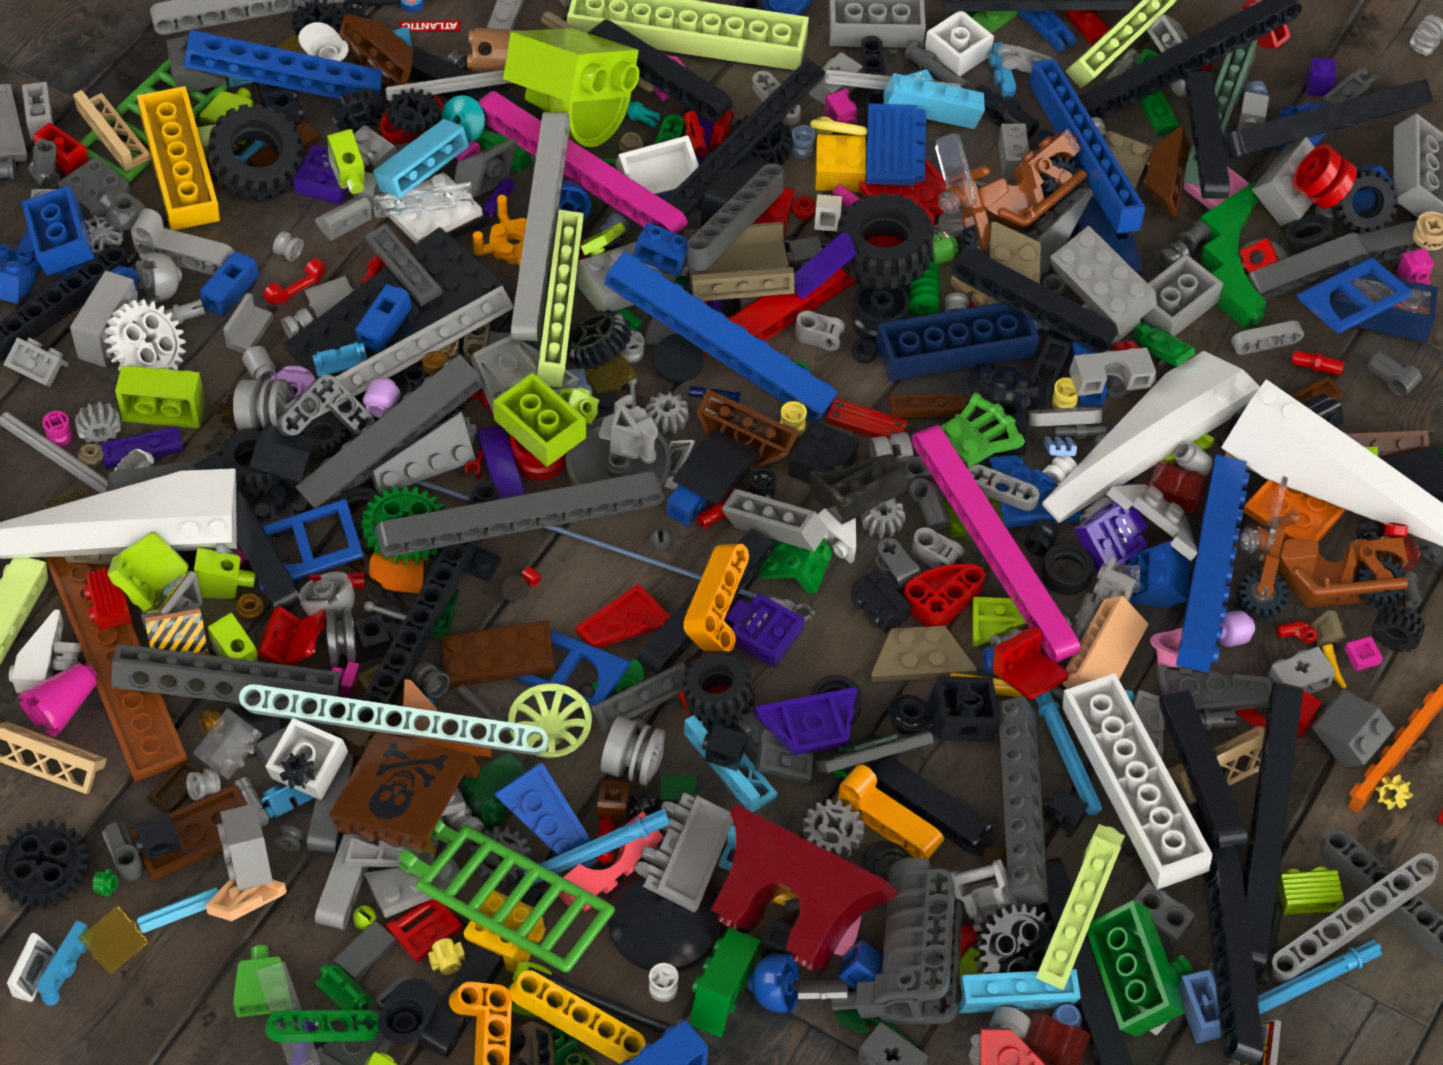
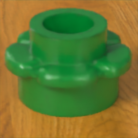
(105, 882)

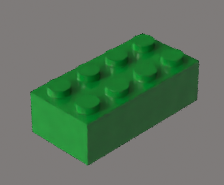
(1135, 969)

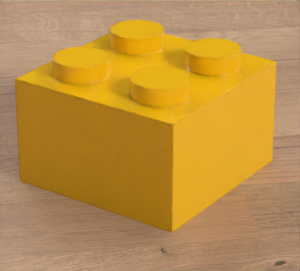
(840, 162)

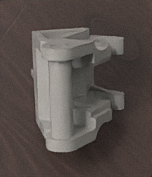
(630, 431)
(986, 896)

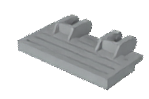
(11, 135)
(692, 851)

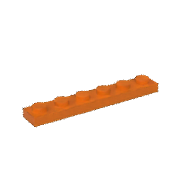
(1392, 755)

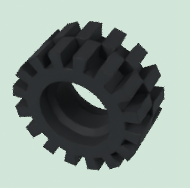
(328, 446)
(1398, 628)

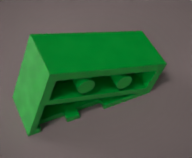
(722, 981)

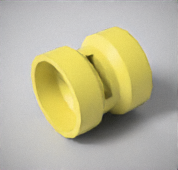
(1064, 394)
(794, 416)

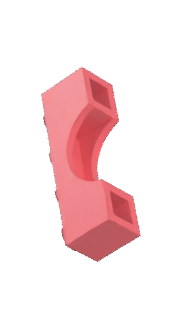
(605, 880)

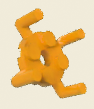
(501, 234)

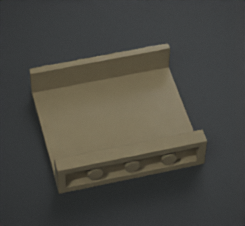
(748, 268)

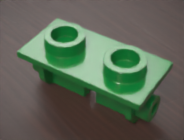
(343, 989)

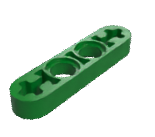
(322, 1020)

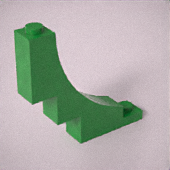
(1222, 257)

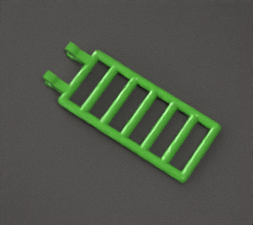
(130, 104)
(454, 840)

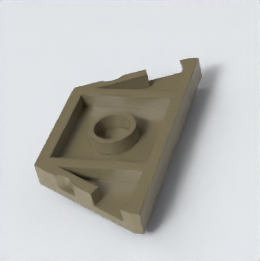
(1015, 252)
(920, 655)

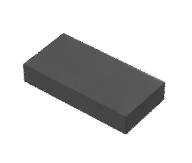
(365, 950)

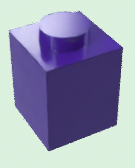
(1320, 77)

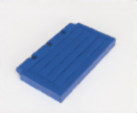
(896, 144)

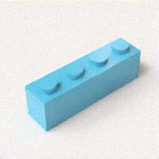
(940, 101)
(421, 158)

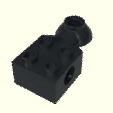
(955, 710)

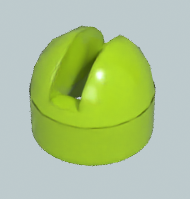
(360, 920)

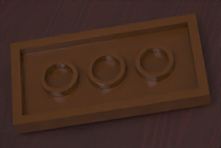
(498, 653)
(195, 831)

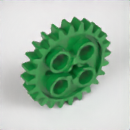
(403, 505)

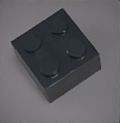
(821, 450)

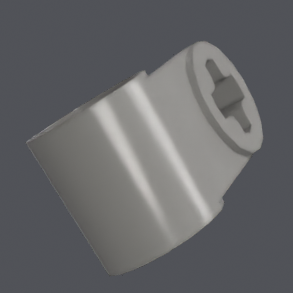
(817, 330)
(937, 548)

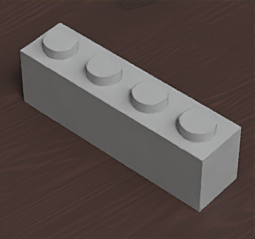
(775, 519)

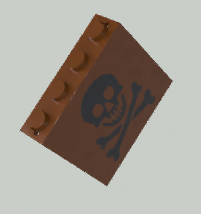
(400, 791)

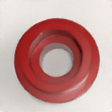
(803, 208)

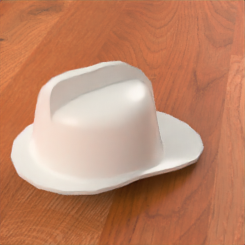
(323, 41)

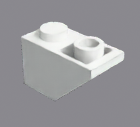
(840, 537)

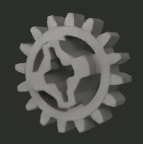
(833, 827)

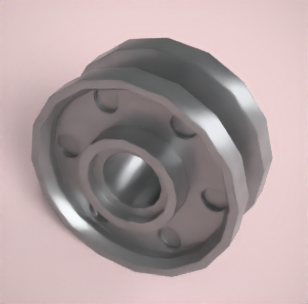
(340, 637)

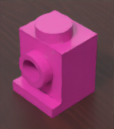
(840, 108)
(1416, 266)

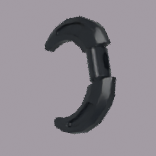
(878, 850)

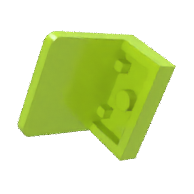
(146, 569)

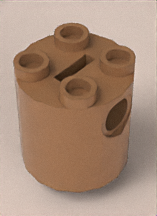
(488, 39)

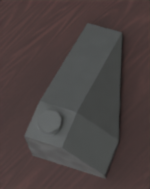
(1057, 227)

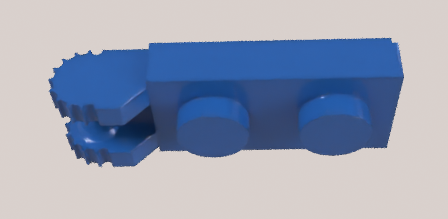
(1050, 28)

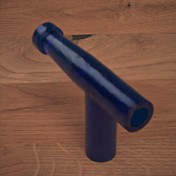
(700, 392)

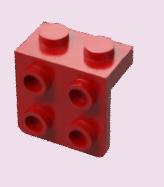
(290, 638)
(1025, 667)

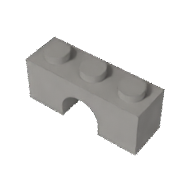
(1131, 366)

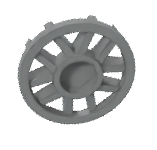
(102, 233)

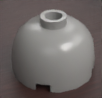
(158, 276)
(330, 593)

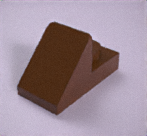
(613, 799)

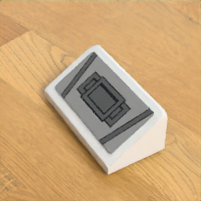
(679, 451)
(30, 968)

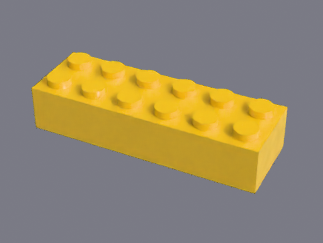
(178, 158)

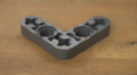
(330, 400)

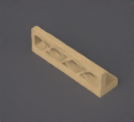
(108, 134)
(52, 748)
(1227, 752)

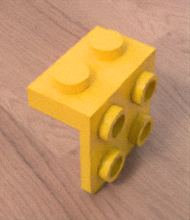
(485, 938)

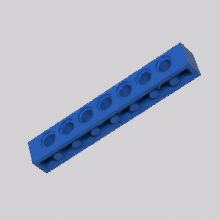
(277, 66)

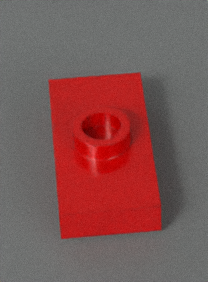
(1088, 24)

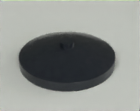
(657, 930)

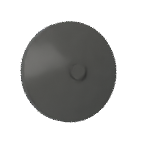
(593, 462)

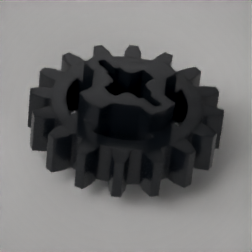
(317, 12)
(357, 109)
(413, 111)

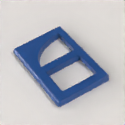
(1318, 296)
(325, 562)
(609, 668)

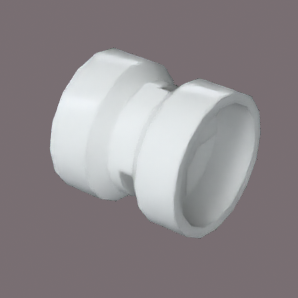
(1060, 468)
(666, 976)

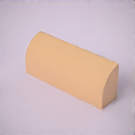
(1107, 642)

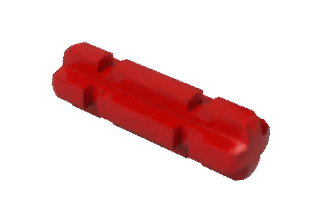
(604, 827)

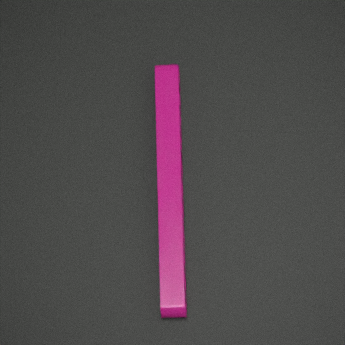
(584, 167)
(995, 543)

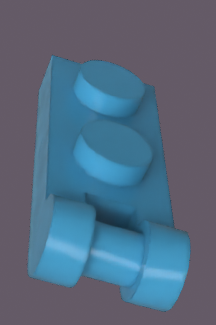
(1002, 75)
(62, 964)

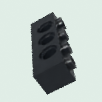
(281, 99)

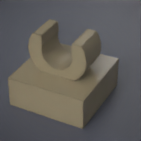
(1328, 629)

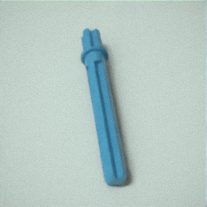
(1068, 752)
(606, 843)
(1303, 983)

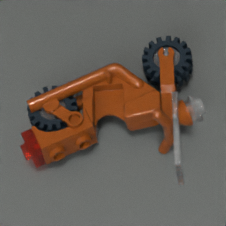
(1038, 187)
(1315, 580)

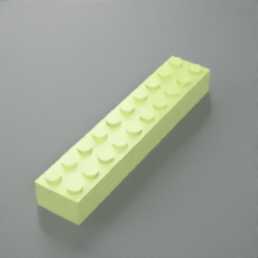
(702, 29)

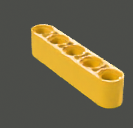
(563, 1019)

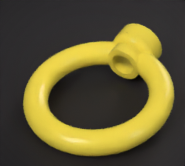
(827, 126)

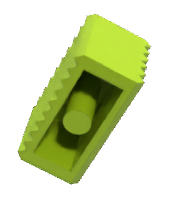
(1310, 891)

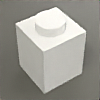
(827, 212)

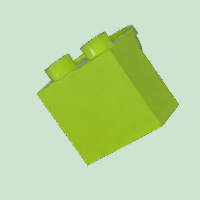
(575, 76)

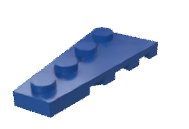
(544, 810)

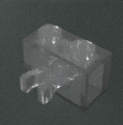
(228, 744)

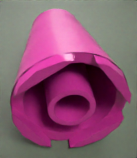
(58, 697)

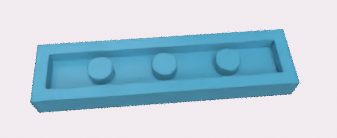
(734, 780)
(1014, 990)

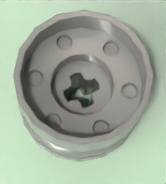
(261, 403)
(638, 752)

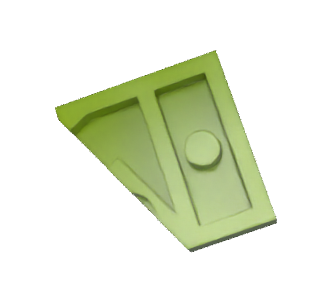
(994, 617)

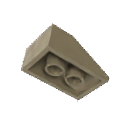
(1131, 157)

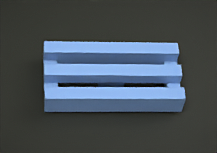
(1065, 448)

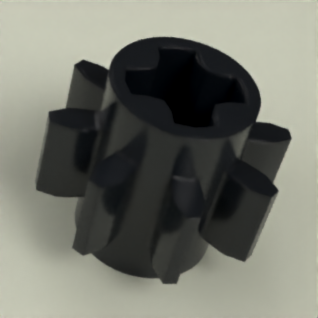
(299, 778)

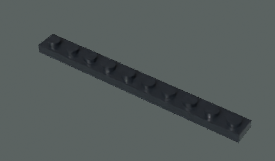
(746, 136)

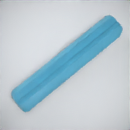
(175, 910)

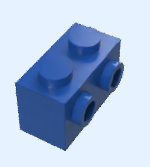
(662, 249)

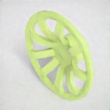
(552, 720)

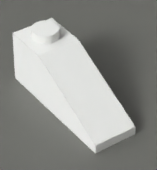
(35, 659)

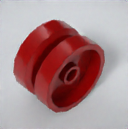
(1324, 176)
(531, 467)

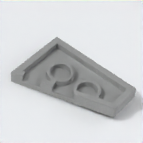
(398, 890)

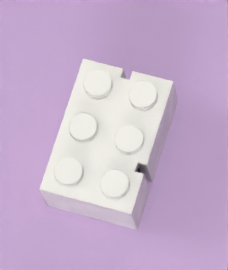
(659, 166)

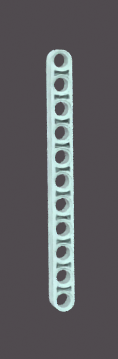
(381, 713)

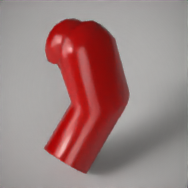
(1298, 630)

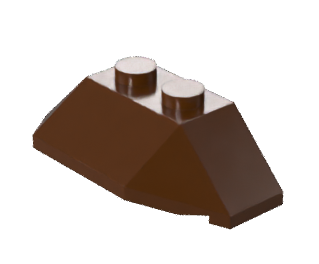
(378, 48)
(1167, 171)
(746, 426)

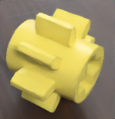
(1402, 792)
(446, 956)

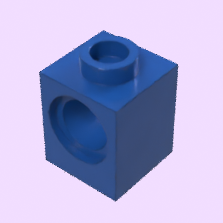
(684, 505)
(860, 965)

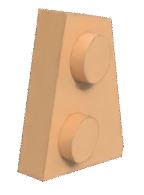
(232, 904)

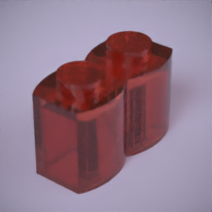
(1179, 485)
(1056, 1041)

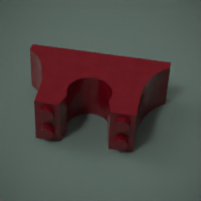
(777, 863)

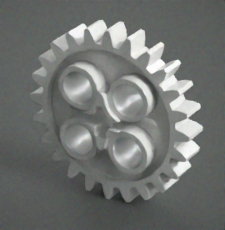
(144, 339)

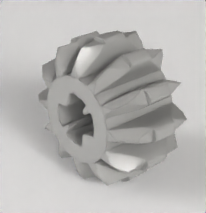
(1427, 35)
(668, 412)
(97, 423)
(884, 519)

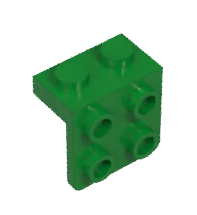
(798, 563)

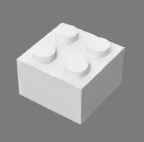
(959, 42)
(319, 746)

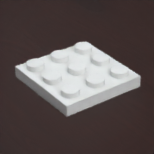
(421, 224)

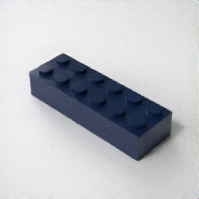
(955, 341)

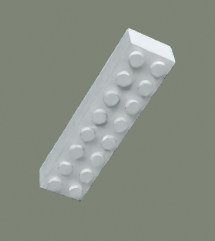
(1136, 781)

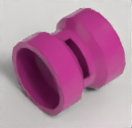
(57, 428)

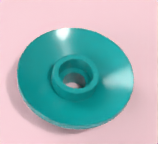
(469, 111)

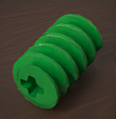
(925, 292)

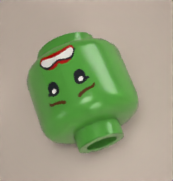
(943, 247)

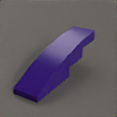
(500, 461)

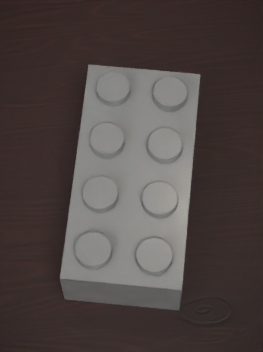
(892, 21)
(1418, 165)
(592, 275)
(1103, 280)

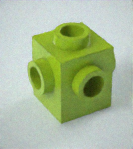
(581, 401)

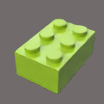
(160, 396)
(539, 419)

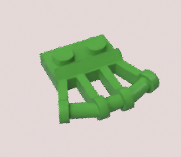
(973, 445)

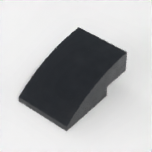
(717, 467)

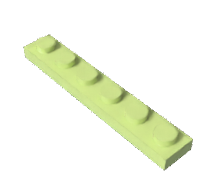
(1078, 913)

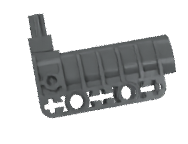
(914, 951)

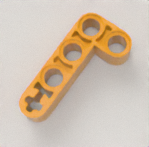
(712, 599)
(887, 815)
(486, 1015)

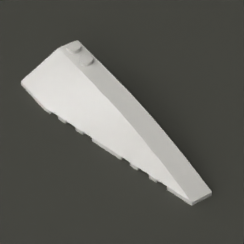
(1172, 412)
(1292, 441)
(182, 507)

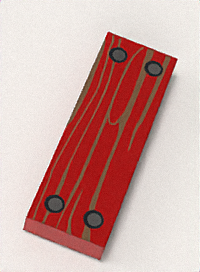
(864, 420)

